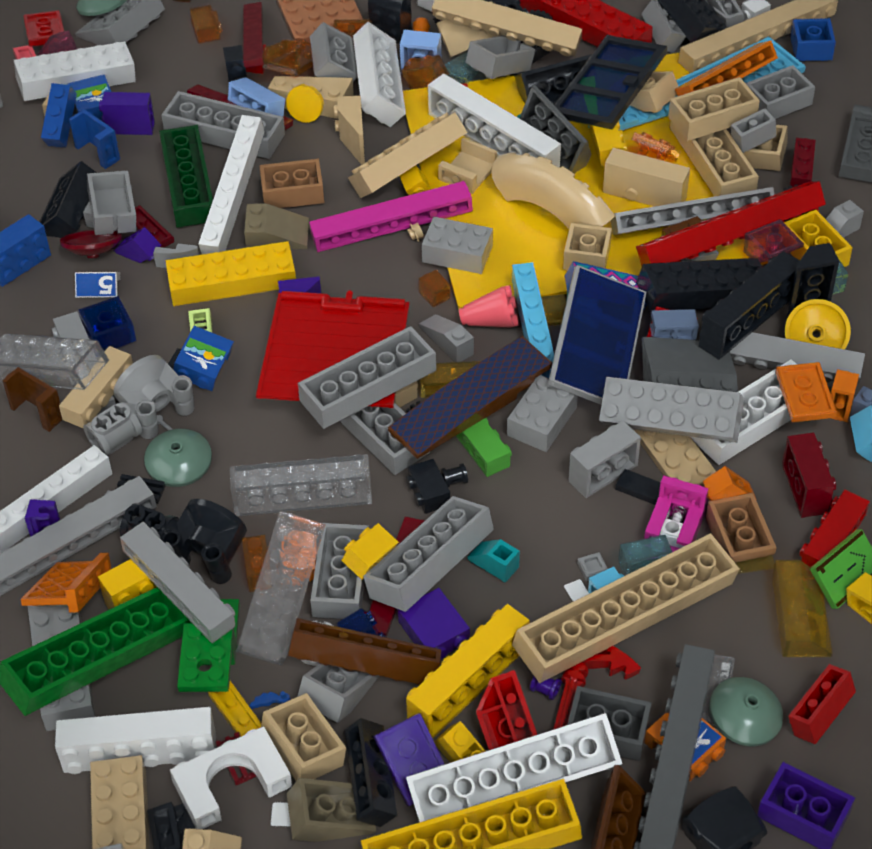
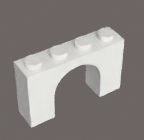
(251, 751)

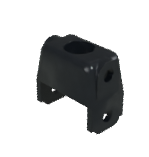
(724, 822)

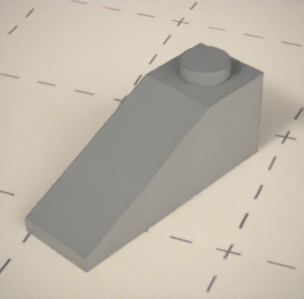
(449, 337)

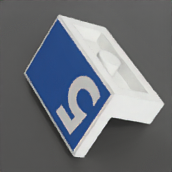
(96, 284)

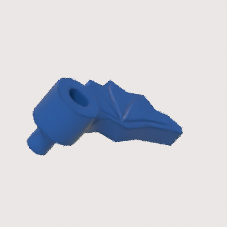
(267, 699)

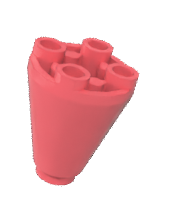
(491, 310)

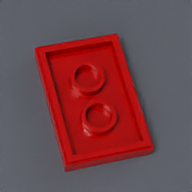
(41, 26)

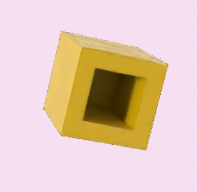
(414, 181)

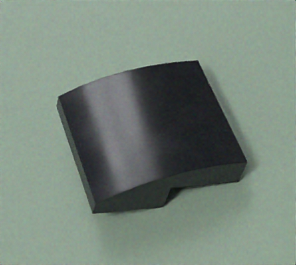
(168, 825)

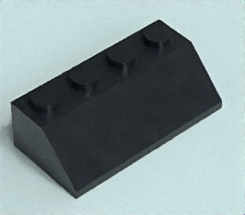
(550, 79)
(67, 202)
(814, 275)

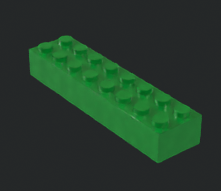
(91, 650)

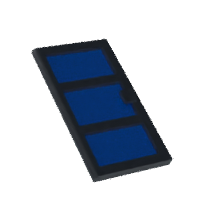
(610, 81)

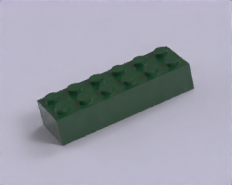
(186, 175)

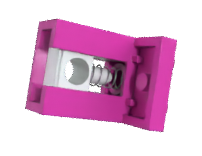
(681, 502)

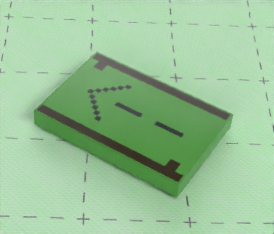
(843, 567)

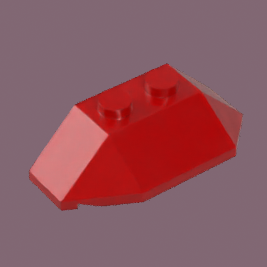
(504, 712)

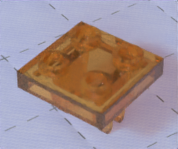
(660, 147)

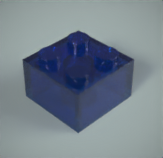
(108, 323)

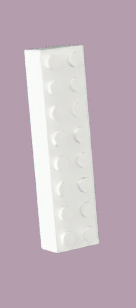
(488, 122)
(516, 767)

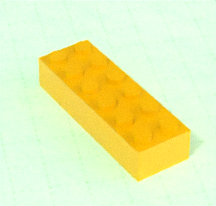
(229, 273)
(466, 671)

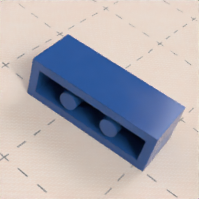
(58, 111)

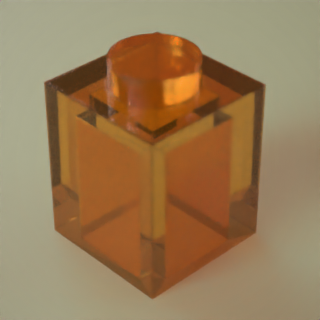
(434, 288)

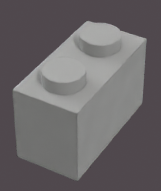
(754, 130)

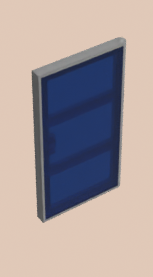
(596, 334)

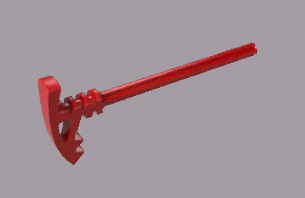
(576, 676)

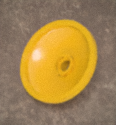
(822, 317)

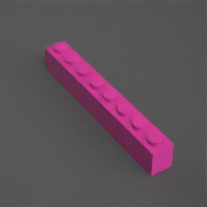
(390, 216)

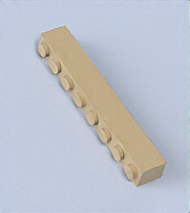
(510, 23)

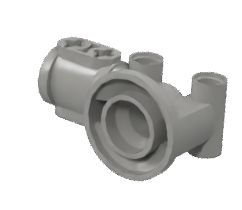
(141, 393)

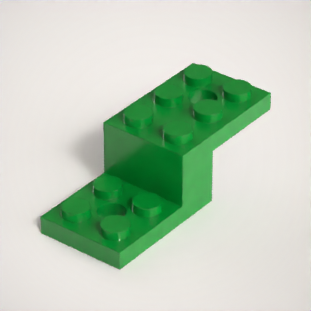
(199, 651)

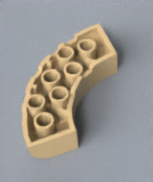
(549, 187)

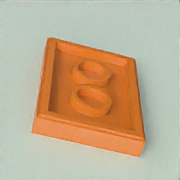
(805, 392)

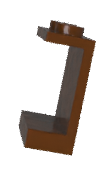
(24, 386)

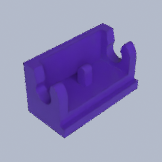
(40, 515)

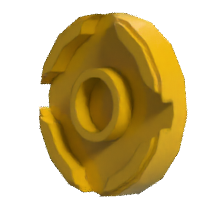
(305, 103)

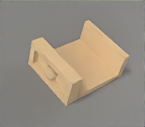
(471, 165)

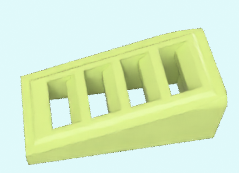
(201, 315)

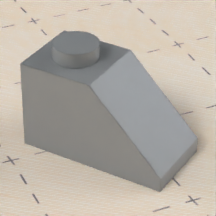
(846, 218)

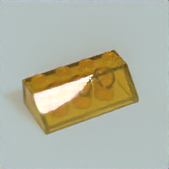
(800, 611)

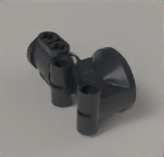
(201, 528)

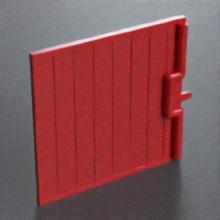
(319, 331)

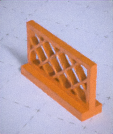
(68, 584)

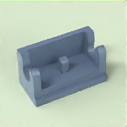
(674, 324)

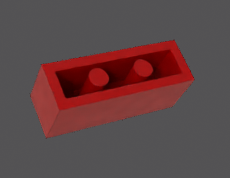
(822, 704)

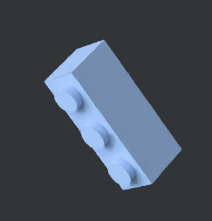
(254, 96)

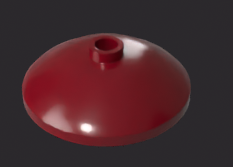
(89, 244)

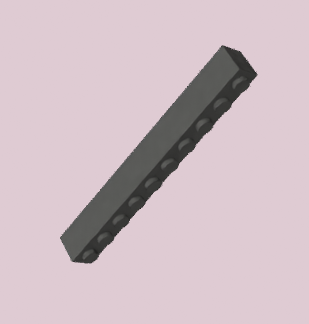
(677, 750)

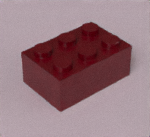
(808, 474)

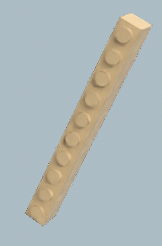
(770, 24)

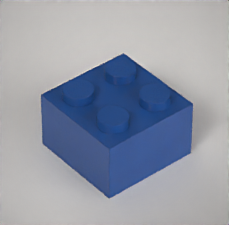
(812, 39)

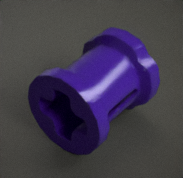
(548, 687)

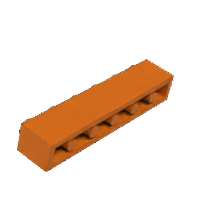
(735, 67)

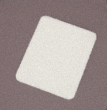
(576, 590)
(280, 814)

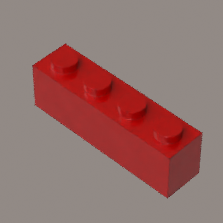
(843, 519)

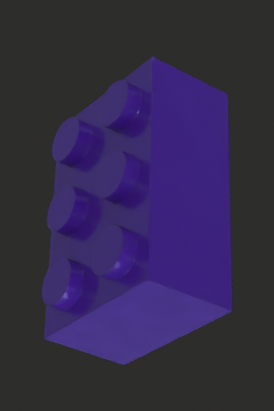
(805, 807)

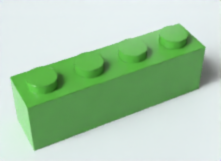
(486, 447)

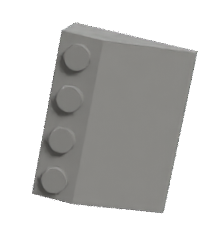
(121, 23)

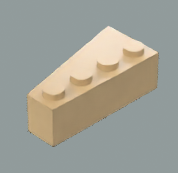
(328, 87)

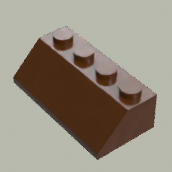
(619, 812)

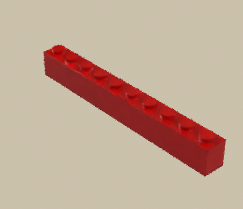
(732, 225)

